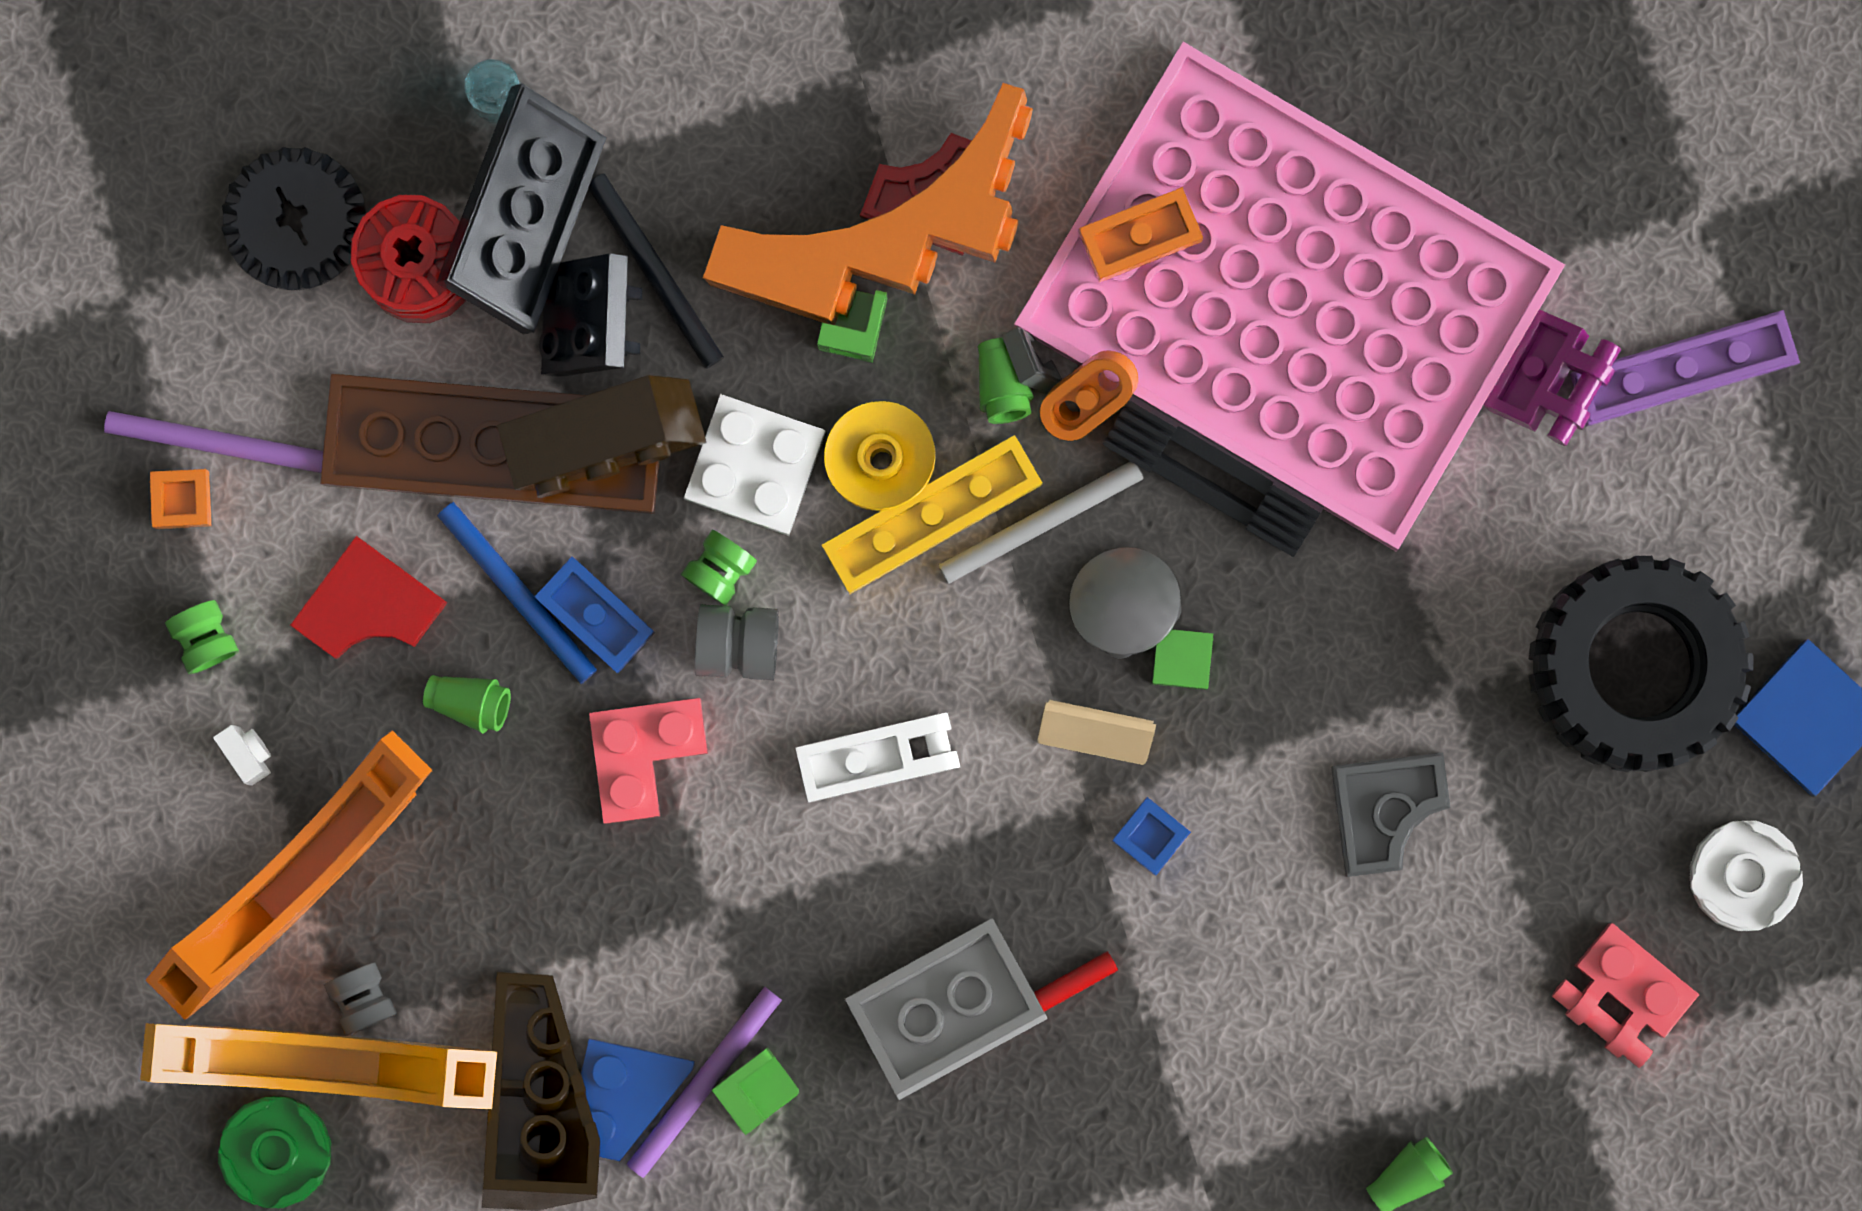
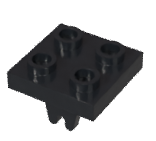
(587, 317)

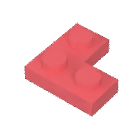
(627, 745)

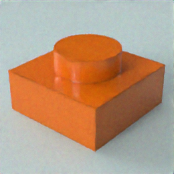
(180, 499)

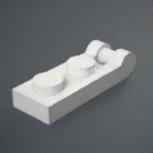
(875, 758)

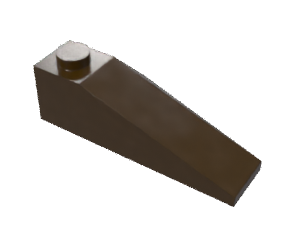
(540, 1124)

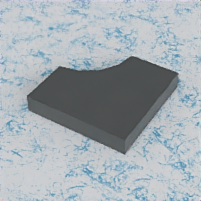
(1382, 805)

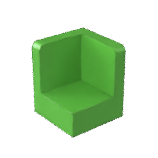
(858, 331)
(756, 1091)

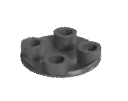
(1125, 601)

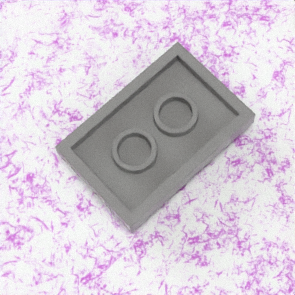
(945, 1009)

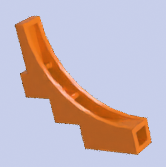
(956, 211)

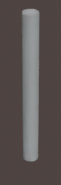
(1040, 521)

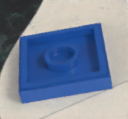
(1806, 717)

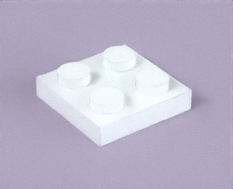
(754, 465)

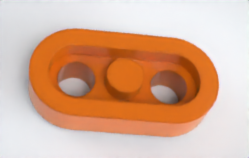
(1092, 393)

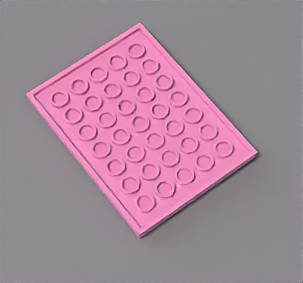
(1325, 318)

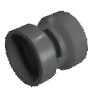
(366, 1010)

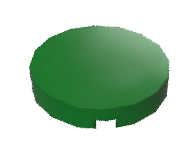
(294, 1151)

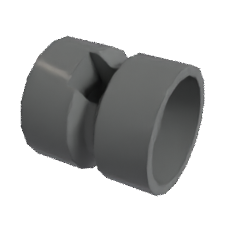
(736, 642)

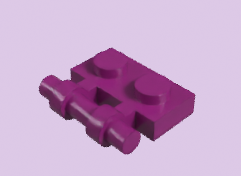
(1539, 369)

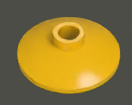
(872, 430)

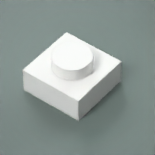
(244, 753)

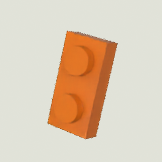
(1140, 234)

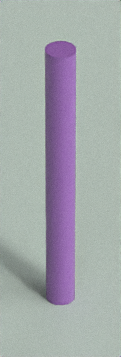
(213, 441)
(703, 1082)

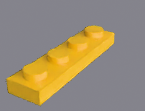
(933, 515)

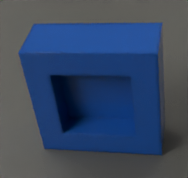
(1151, 836)

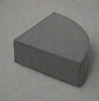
(1027, 363)

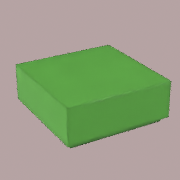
(1183, 660)

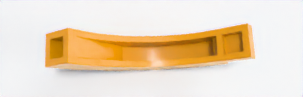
(319, 1064)

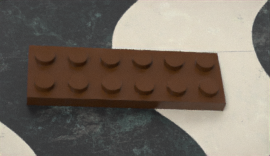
(449, 444)

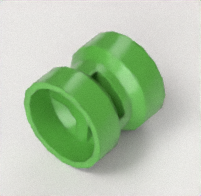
(726, 557)
(198, 628)

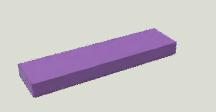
(1694, 366)

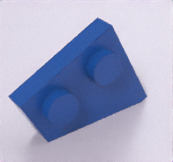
(628, 1091)

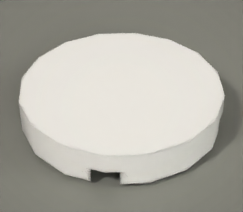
(1725, 876)

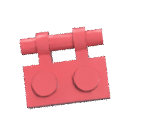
(1636, 982)

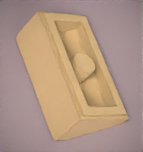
(1096, 732)

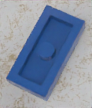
(594, 614)

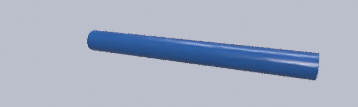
(517, 592)

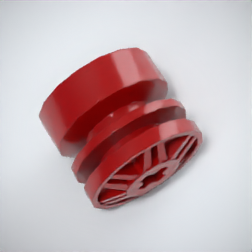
(408, 289)

